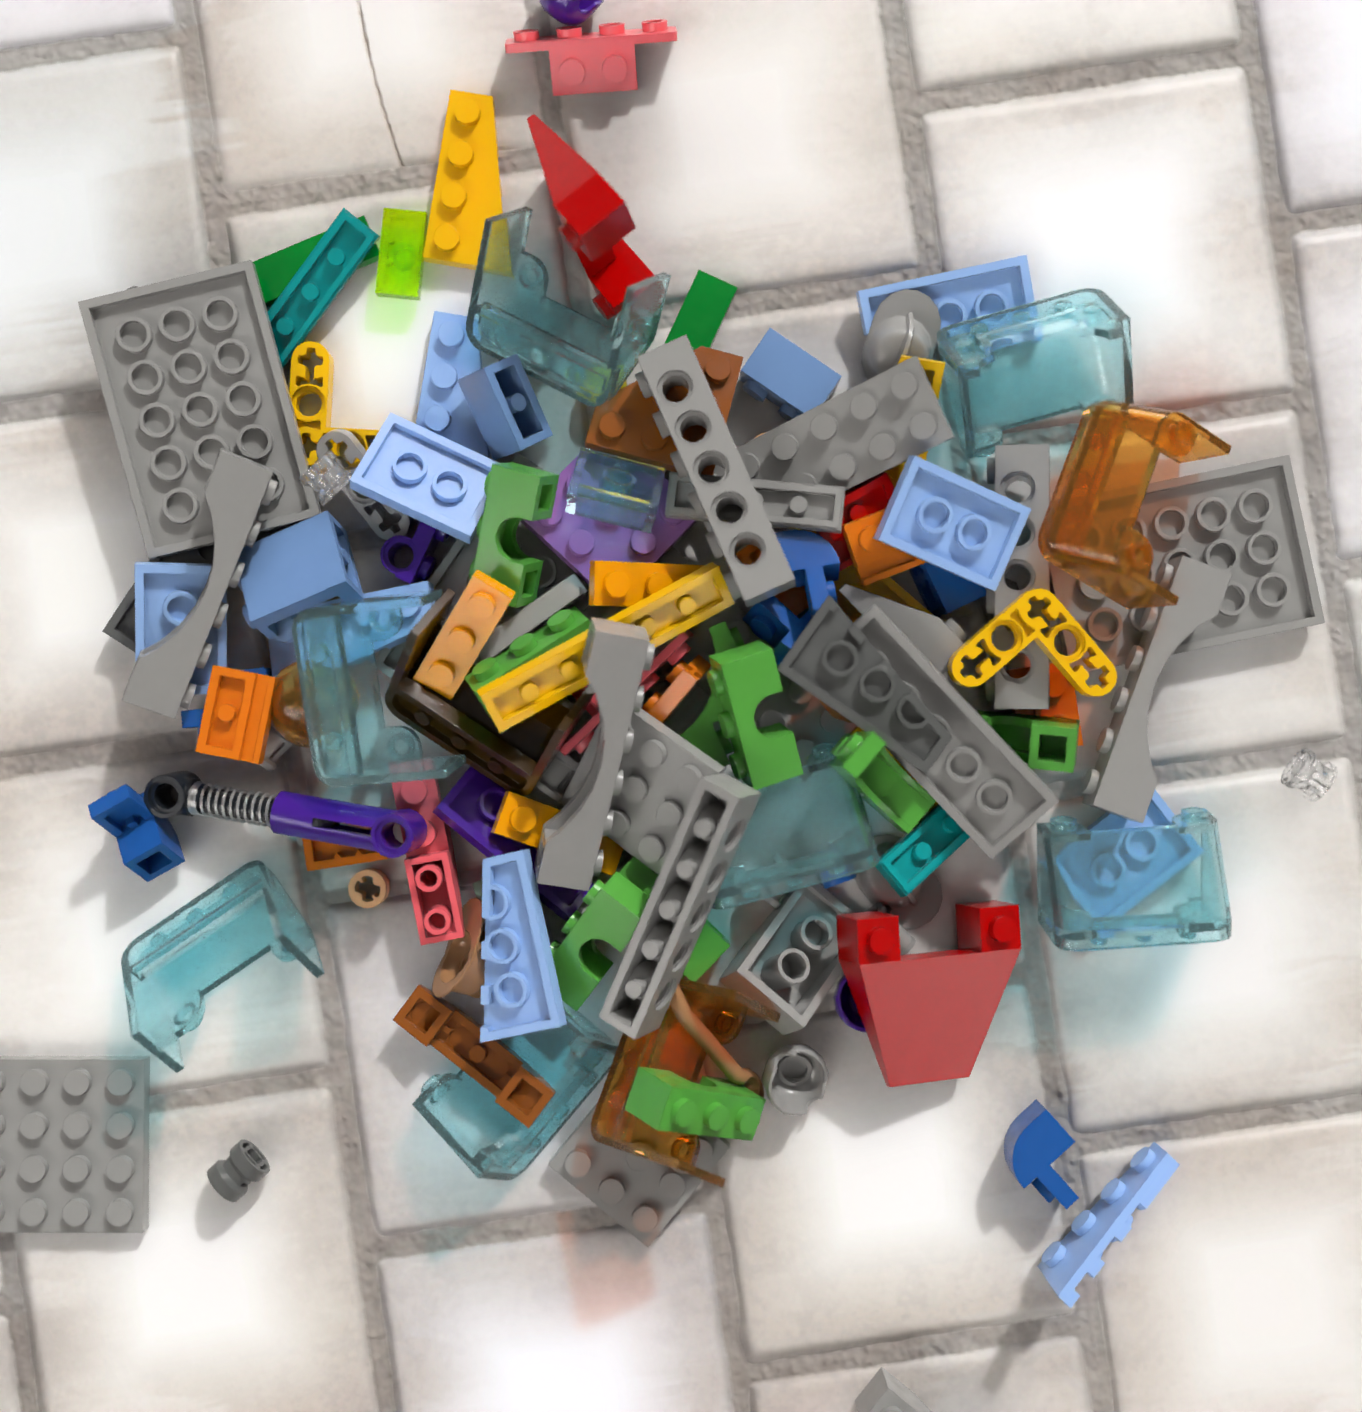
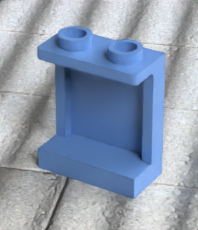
(297, 572)

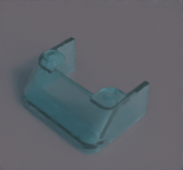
(552, 341)
(345, 698)
(204, 946)

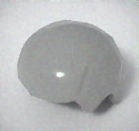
(794, 1078)

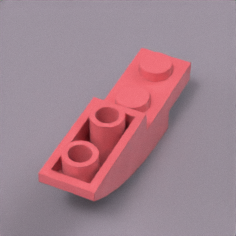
(431, 867)

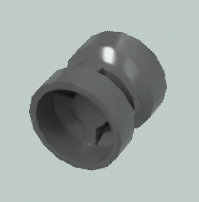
(241, 1168)

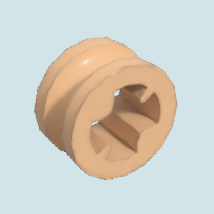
(359, 896)

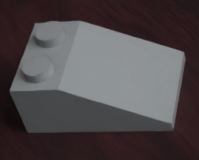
(791, 957)

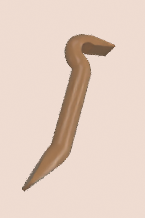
(712, 1046)

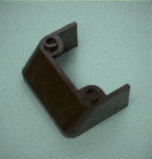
(462, 726)

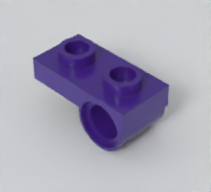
(423, 546)

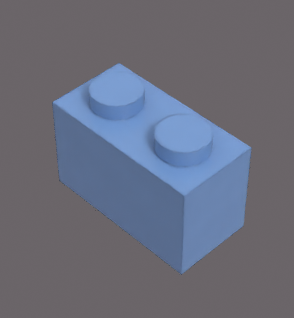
(787, 376)
(505, 407)

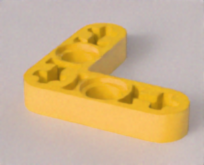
(320, 423)
(1025, 631)

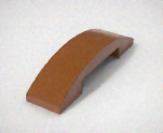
(489, 1063)

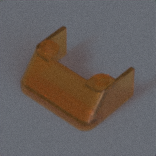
(1102, 491)
(675, 1051)

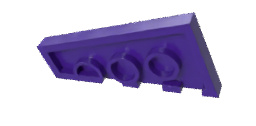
(471, 812)

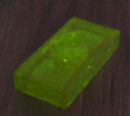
(401, 254)

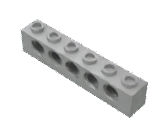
(677, 366)
(1031, 465)
(679, 904)

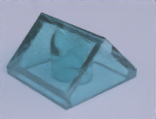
(615, 490)

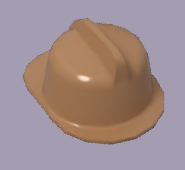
(462, 965)

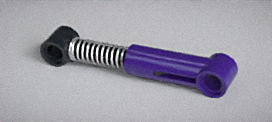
(289, 814)

